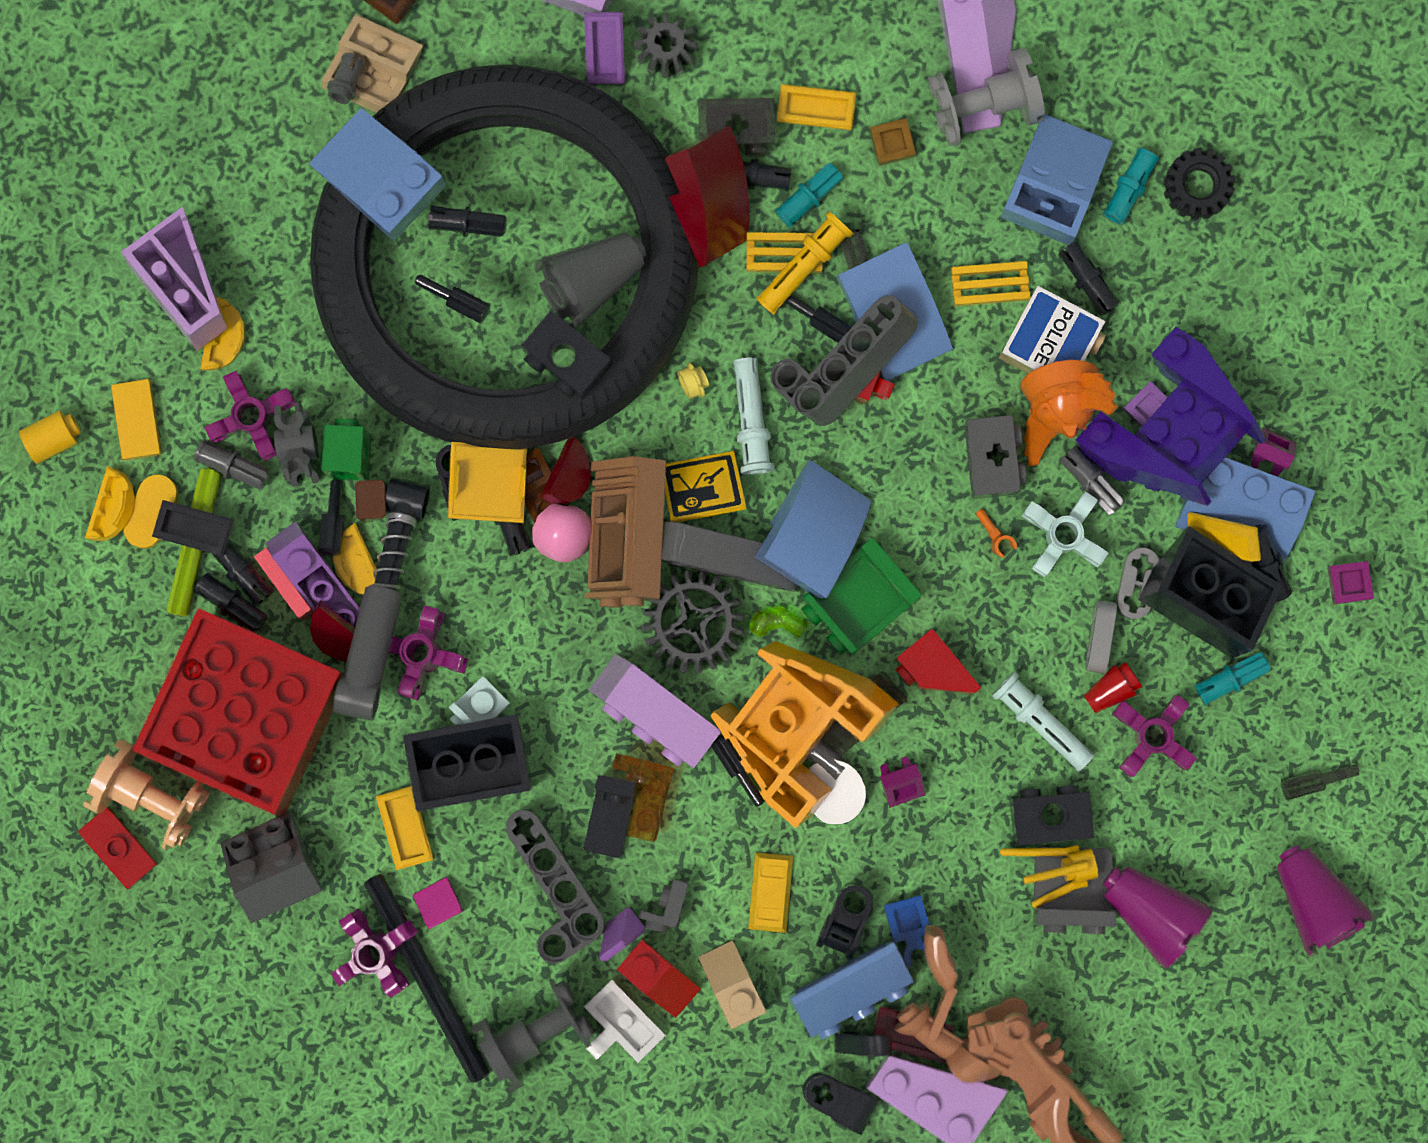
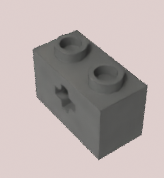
(981, 438)

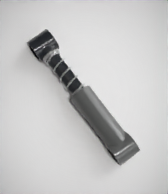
(361, 684)

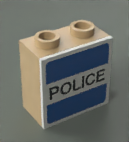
(1051, 333)

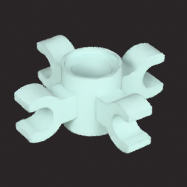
(1086, 549)

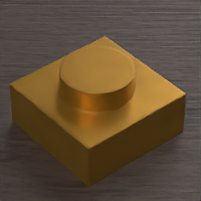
(892, 142)

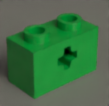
(346, 451)

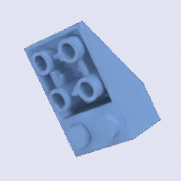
(1057, 180)

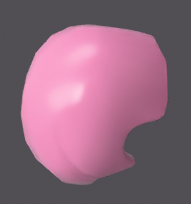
(562, 532)

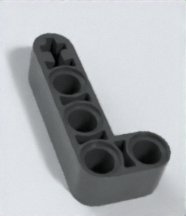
(884, 325)
(719, 555)
(548, 881)

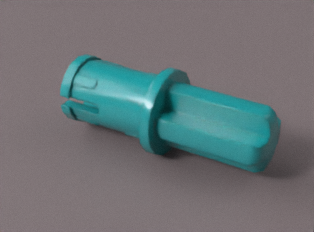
(809, 194)
(1232, 678)

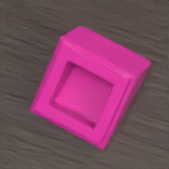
(438, 903)

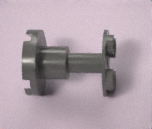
(521, 1041)

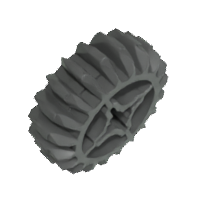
(724, 607)

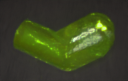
(776, 618)

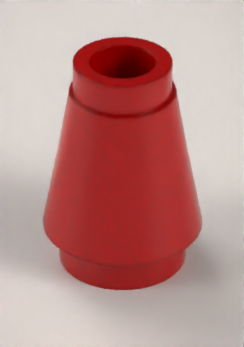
(1113, 688)

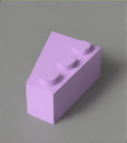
(177, 278)
(654, 712)
(936, 1098)

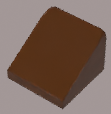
(370, 500)

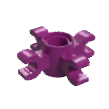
(226, 427)
(412, 681)
(1143, 750)
(391, 978)

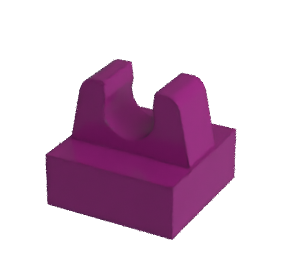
(1275, 449)
(1350, 582)
(901, 784)

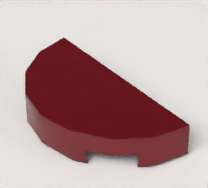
(570, 474)
(331, 632)

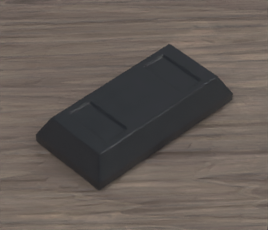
(193, 528)

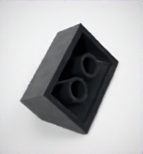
(1211, 593)
(467, 762)

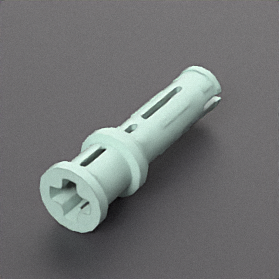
(753, 433)
(1030, 709)

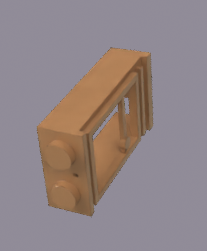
(645, 486)

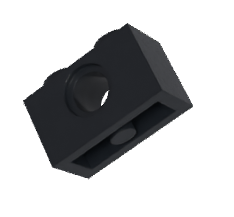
(556, 334)
(1074, 823)

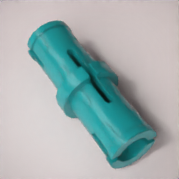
(1130, 186)

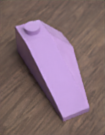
(977, 46)

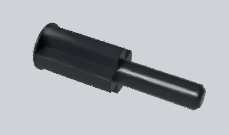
(457, 299)
(820, 319)
(332, 523)
(731, 761)

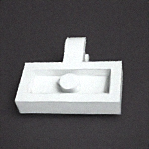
(622, 1023)

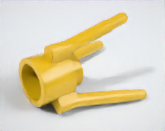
(1077, 867)

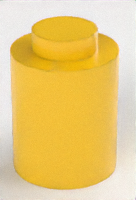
(50, 436)

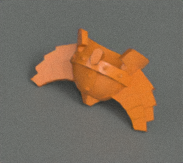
(1062, 402)

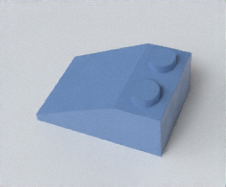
(378, 174)

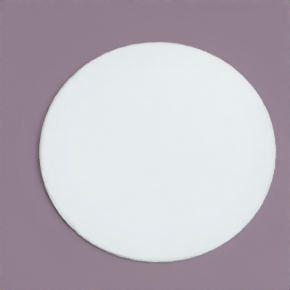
(846, 797)

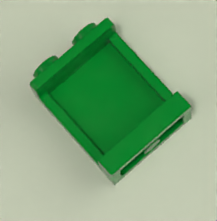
(863, 599)

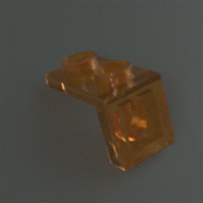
(650, 794)

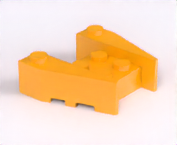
(789, 719)

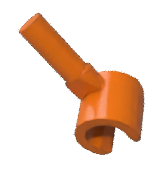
(994, 533)

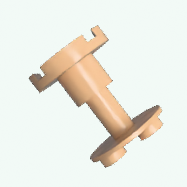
(132, 788)

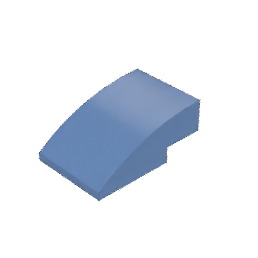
(899, 276)
(815, 530)

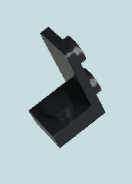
(609, 816)

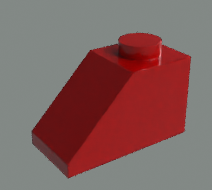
(934, 667)
(658, 978)

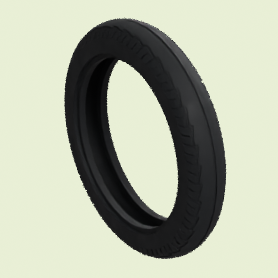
(541, 413)

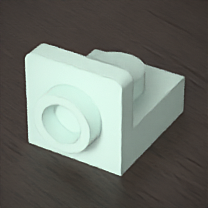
(478, 703)

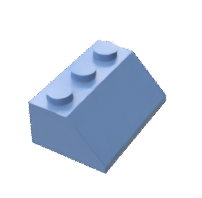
(1251, 499)
(852, 990)

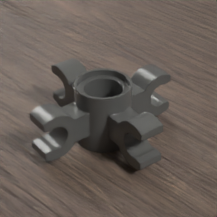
(296, 444)

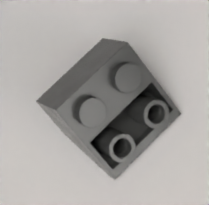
(270, 867)

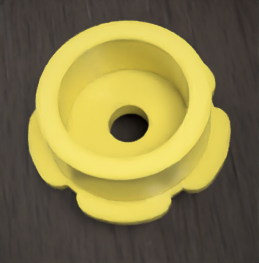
(693, 381)

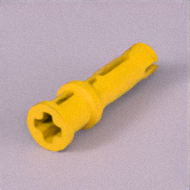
(816, 249)

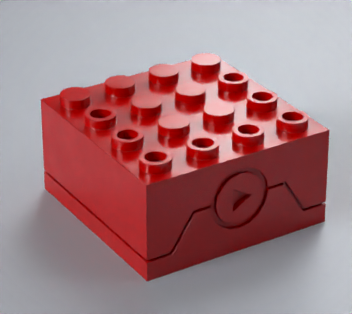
(239, 713)

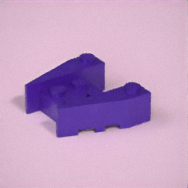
(1184, 435)

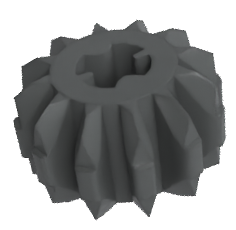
(653, 52)

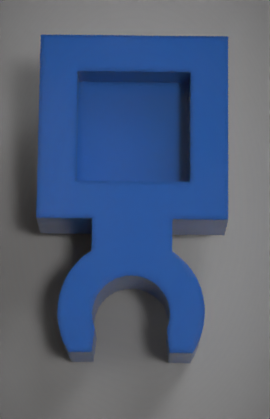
(907, 922)

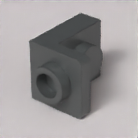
(672, 900)

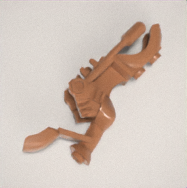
(1006, 1045)

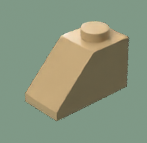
(732, 984)

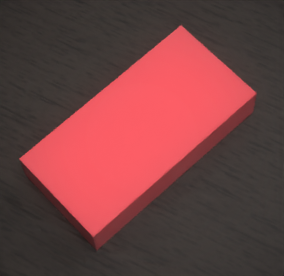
(283, 585)

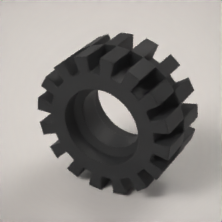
(1215, 168)

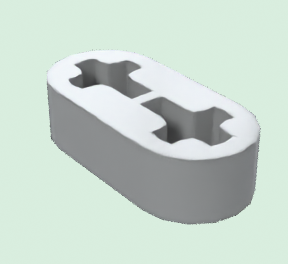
(1128, 581)
(1101, 636)

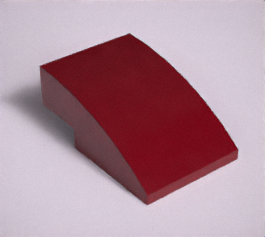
(711, 194)

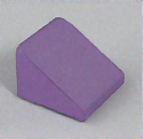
(620, 933)

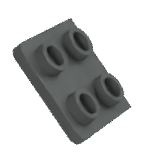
(1079, 907)

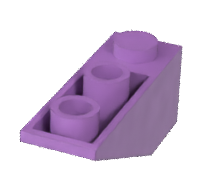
(311, 572)

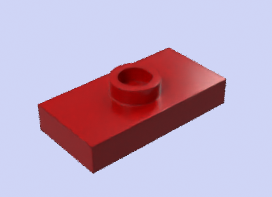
(117, 848)

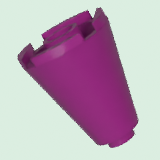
(1319, 900)
(1156, 912)

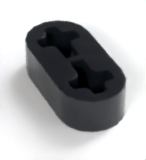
(863, 1043)

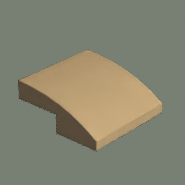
(387, 60)

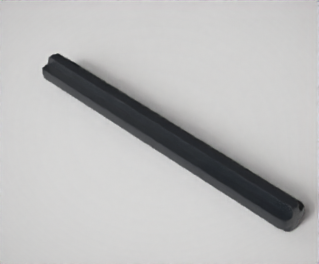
(428, 982)

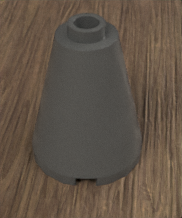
(589, 275)

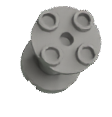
(1000, 93)

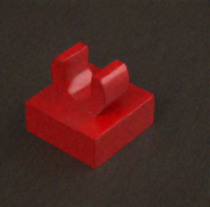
(877, 387)

